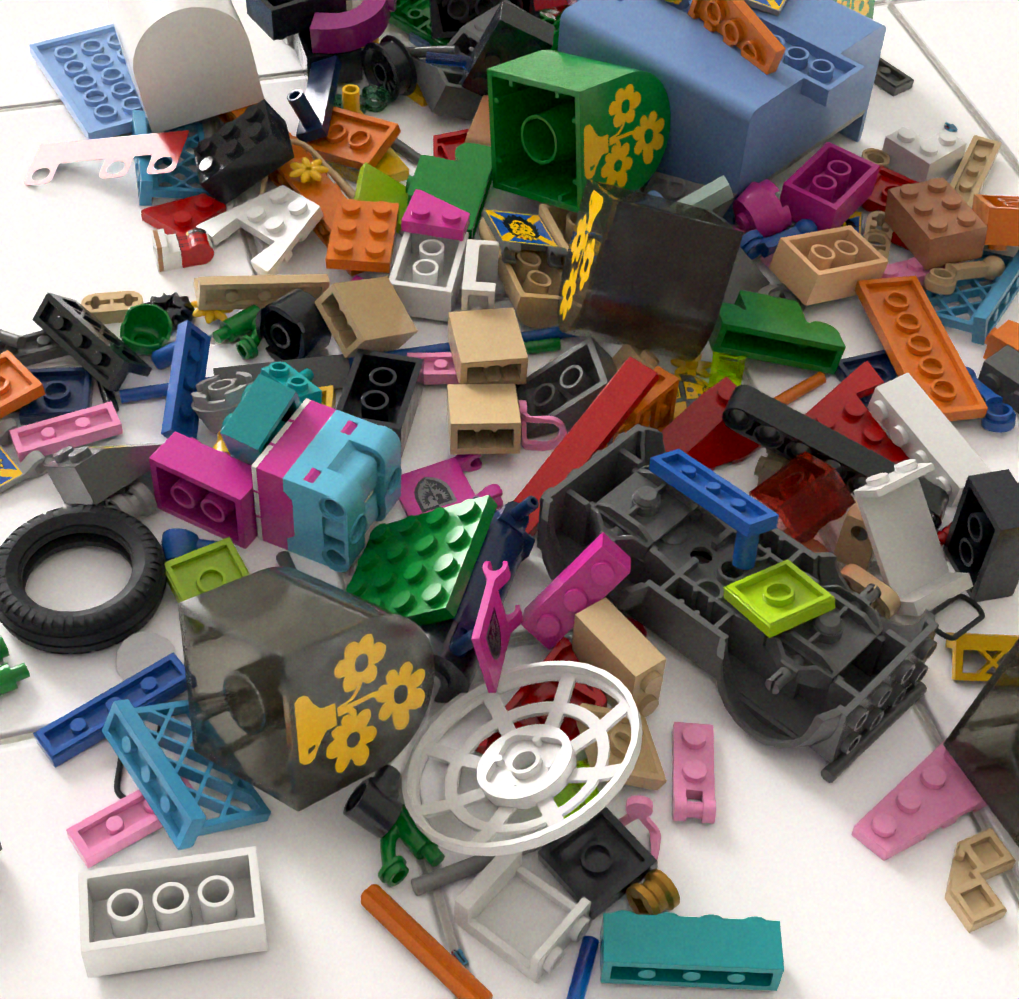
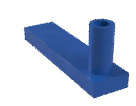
(188, 367)
(721, 499)

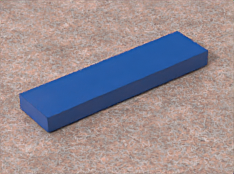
(84, 725)

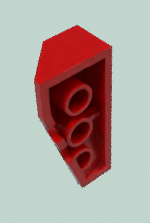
(703, 433)

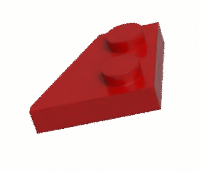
(182, 214)

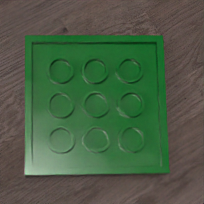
(424, 560)

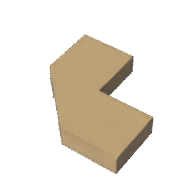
(967, 890)

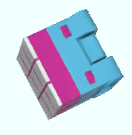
(325, 484)

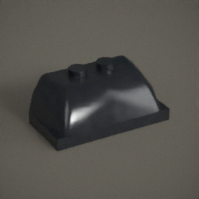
(451, 15)

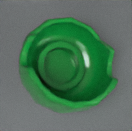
(146, 328)

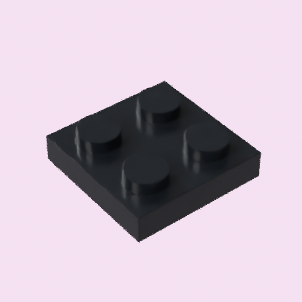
(598, 861)

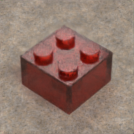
(805, 496)

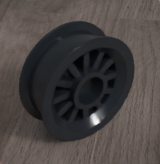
(389, 67)

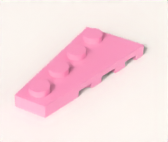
(921, 803)

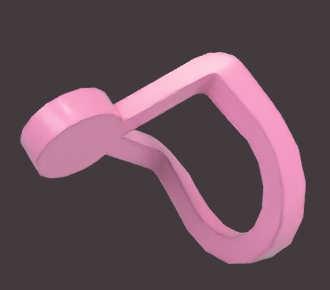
(535, 445)
(641, 808)

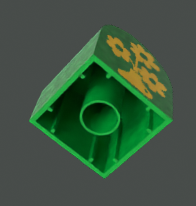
(571, 122)

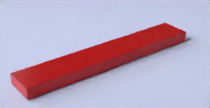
(591, 431)

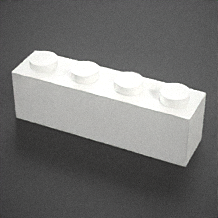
(925, 434)

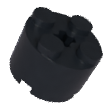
(293, 327)

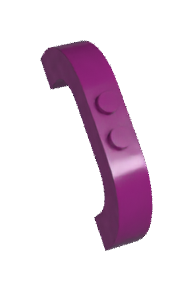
(352, 28)

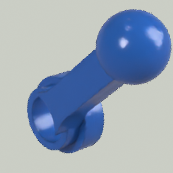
(755, 244)
(999, 415)

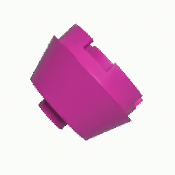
(761, 210)

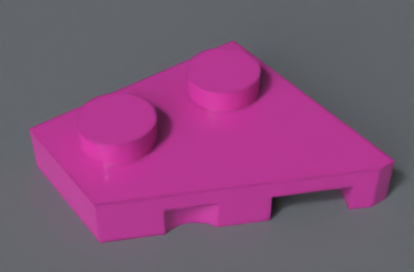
(434, 217)

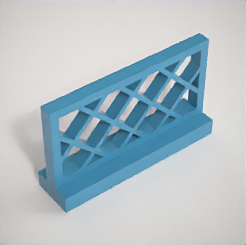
(148, 183)
(983, 313)
(160, 778)

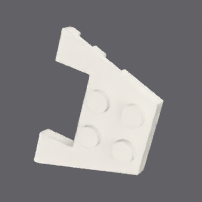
(274, 217)

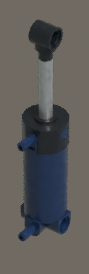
(375, 800)

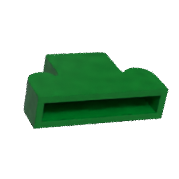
(458, 182)
(776, 333)

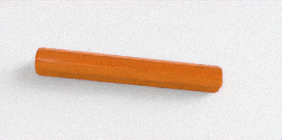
(422, 945)

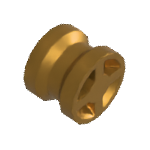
(653, 895)

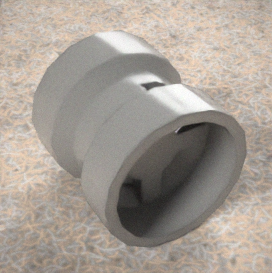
(135, 501)

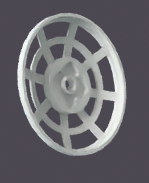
(502, 763)

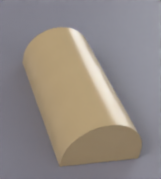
(529, 284)

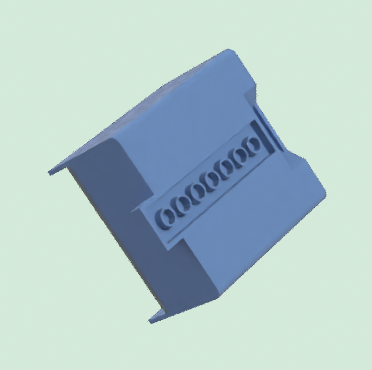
(723, 107)

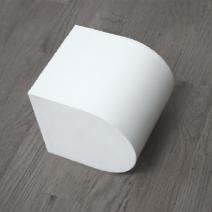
(186, 58)

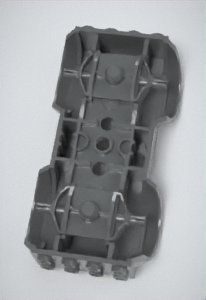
(787, 691)

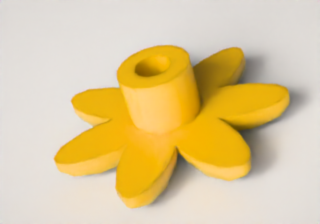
(307, 170)
(210, 315)
(693, 367)

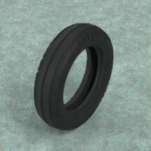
(90, 628)

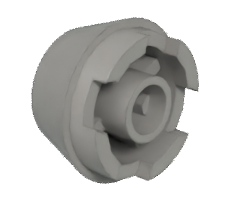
(218, 398)

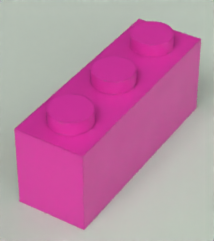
(575, 589)

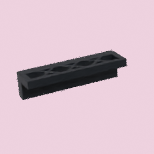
(88, 341)

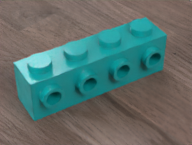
(691, 951)

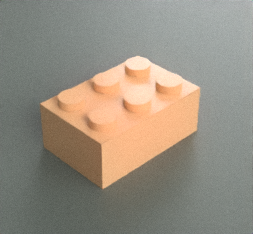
(826, 264)

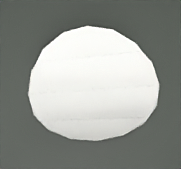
(140, 652)

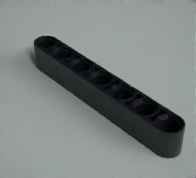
(792, 433)

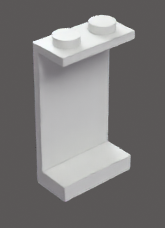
(907, 539)

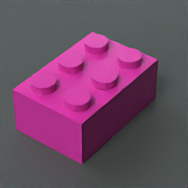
(829, 187)
(205, 488)

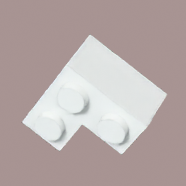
(921, 157)

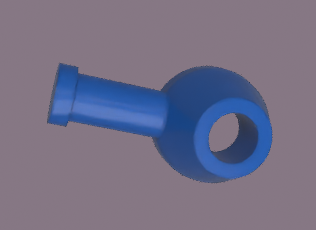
(181, 541)

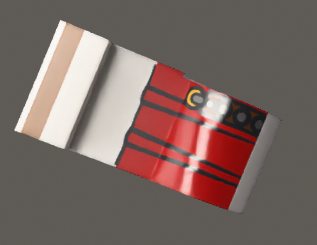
(181, 249)

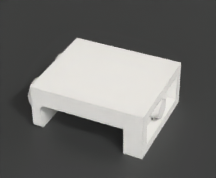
(480, 275)
(521, 916)

